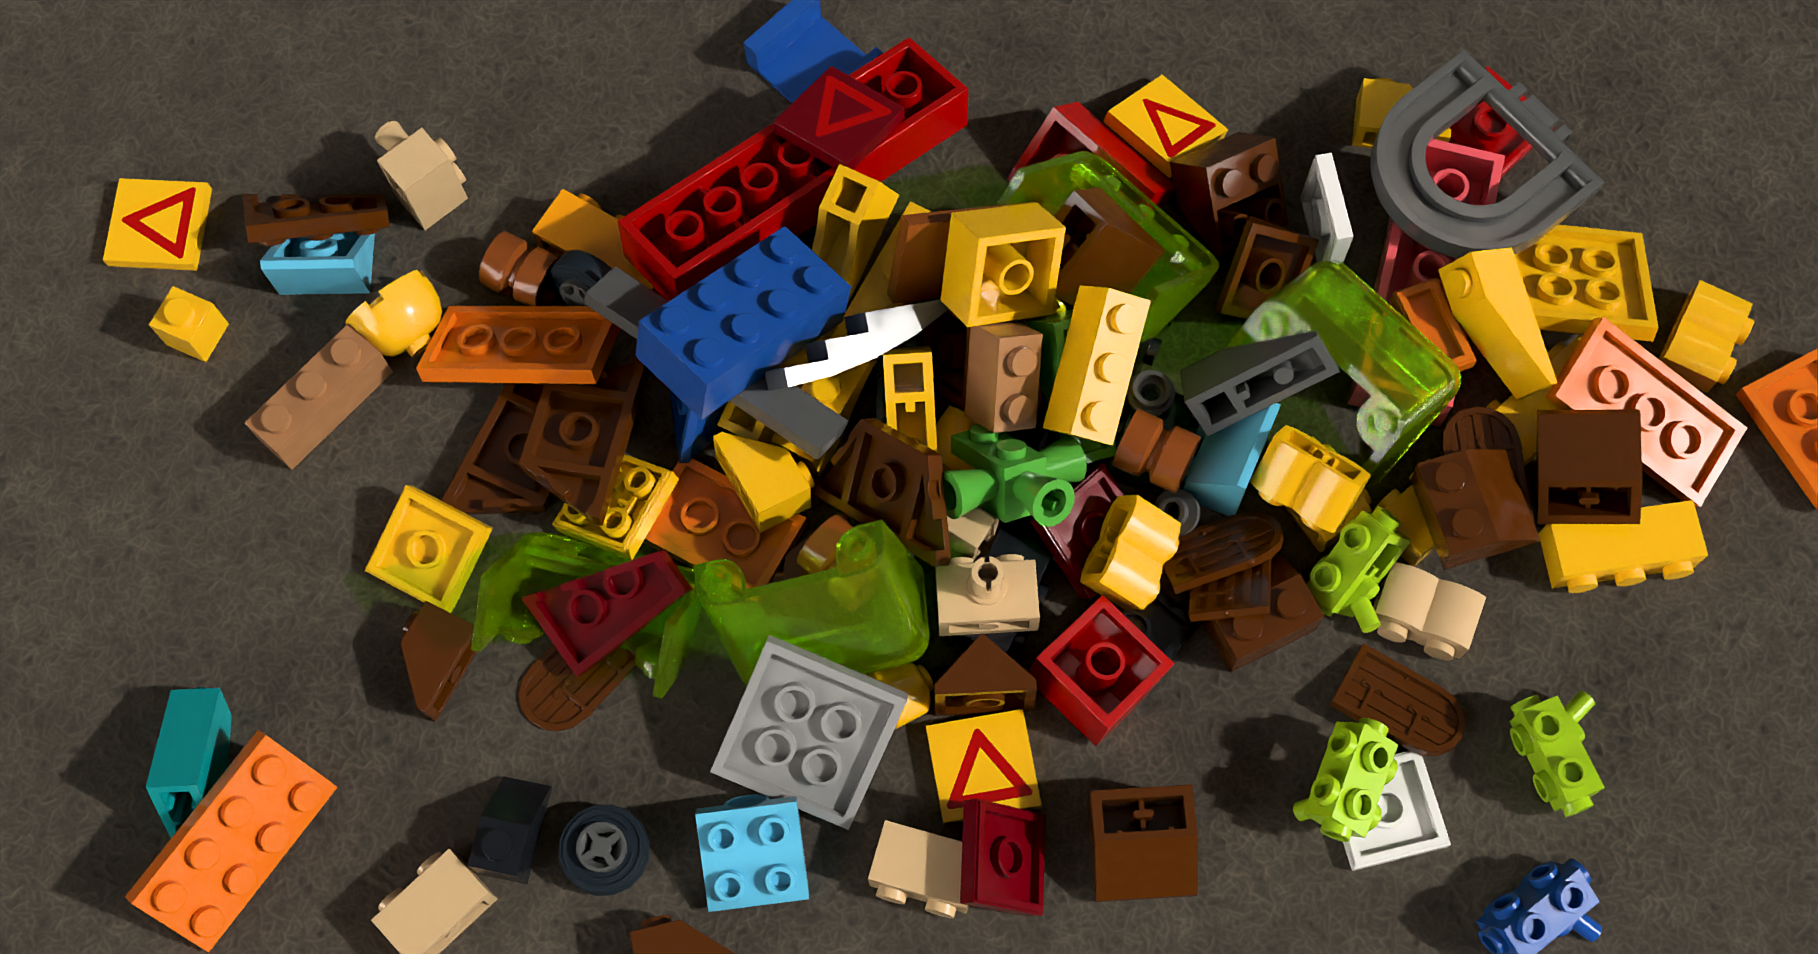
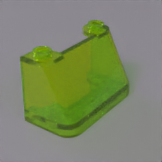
(857, 615)

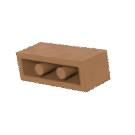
(319, 396)

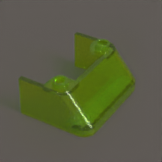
(1177, 274)
(1373, 345)
(548, 560)

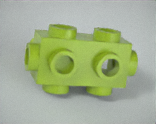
(1356, 566)
(1555, 750)
(1351, 780)

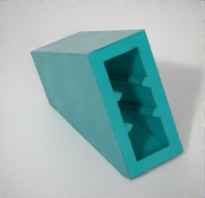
(189, 753)

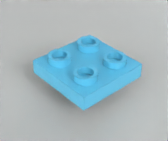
(752, 852)

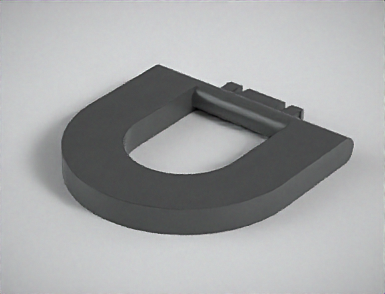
(1458, 227)

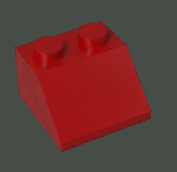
(1099, 670)

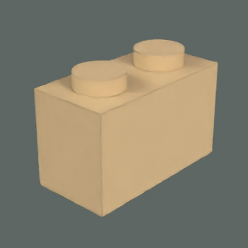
(918, 867)
(433, 906)

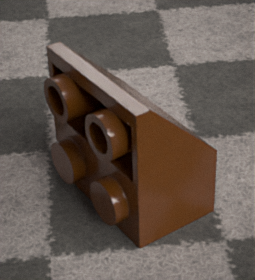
(1227, 185)
(1101, 246)
(1588, 466)
(1143, 843)

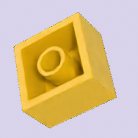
(1002, 263)

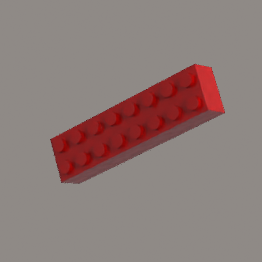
(777, 184)

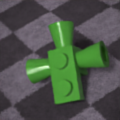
(1013, 477)

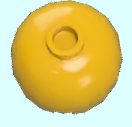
(400, 316)

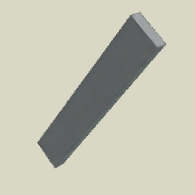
(783, 410)

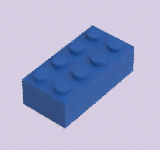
(742, 321)

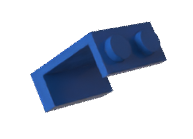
(800, 47)

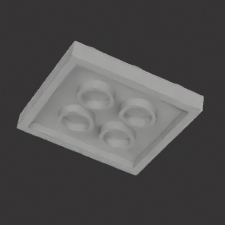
(809, 732)

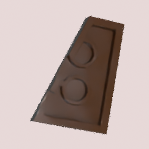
(296, 217)

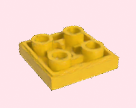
(633, 508)

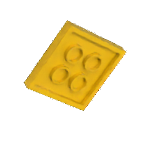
(1589, 275)

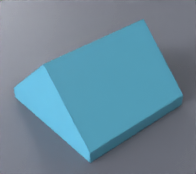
(322, 266)

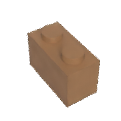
(1003, 376)

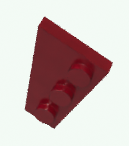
(607, 608)

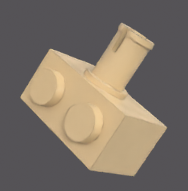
(421, 173)
(987, 595)

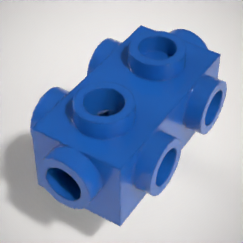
(1543, 907)

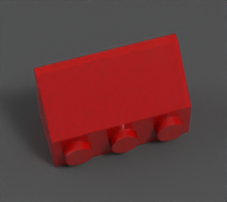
(1075, 129)

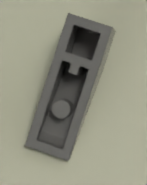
(1253, 377)

